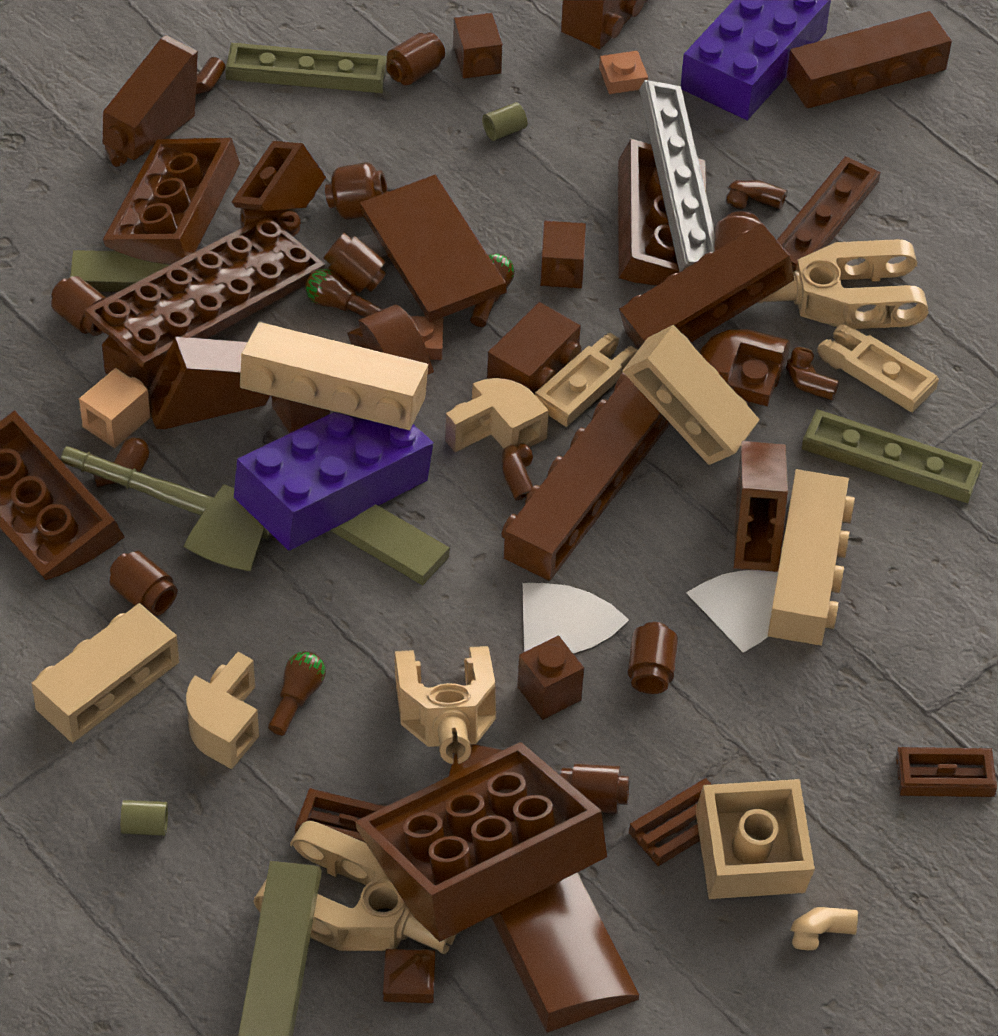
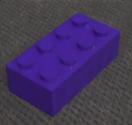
(748, 51)
(329, 474)

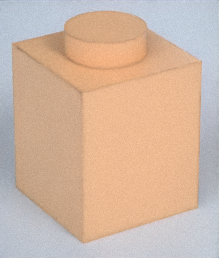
(115, 407)

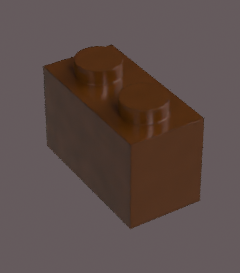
(535, 348)

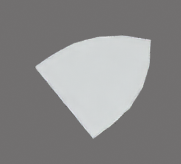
(739, 604)
(569, 612)

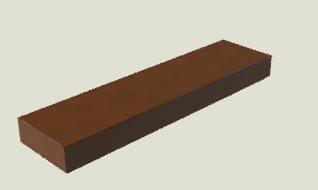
(828, 209)

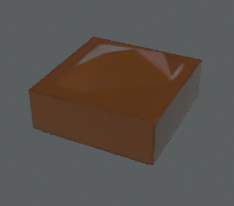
(409, 976)

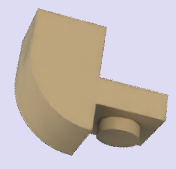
(500, 410)
(218, 717)

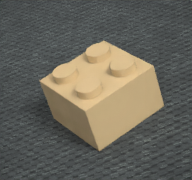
(754, 839)

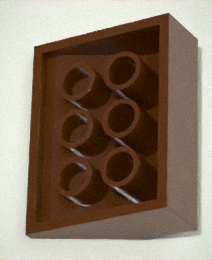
(484, 839)

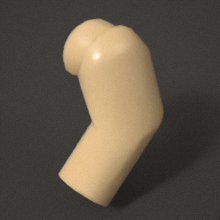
(822, 920)

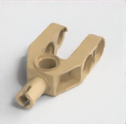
(823, 299)
(449, 712)
(361, 926)

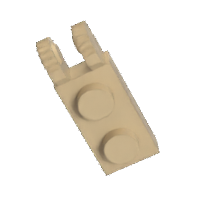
(879, 367)
(584, 379)

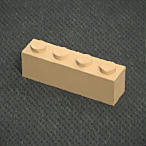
(333, 375)
(809, 558)

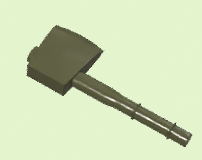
(225, 528)

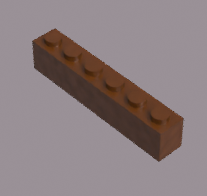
(583, 481)

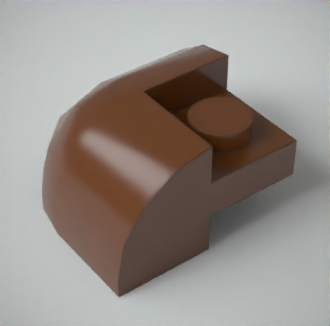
(748, 362)

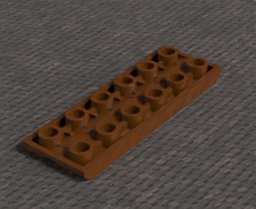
(205, 291)

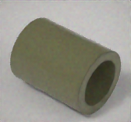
(504, 121)
(144, 817)

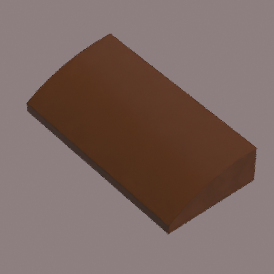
(173, 199)
(643, 224)
(46, 506)
(564, 955)

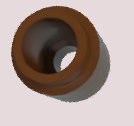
(415, 58)
(355, 263)
(70, 300)
(142, 582)
(652, 657)
(600, 785)

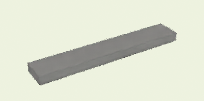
(678, 171)

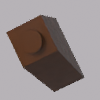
(153, 100)
(200, 383)
(760, 506)

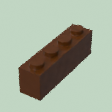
(868, 59)
(711, 289)

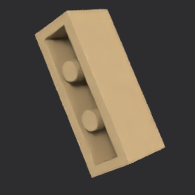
(691, 395)
(105, 672)

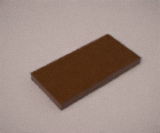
(433, 248)

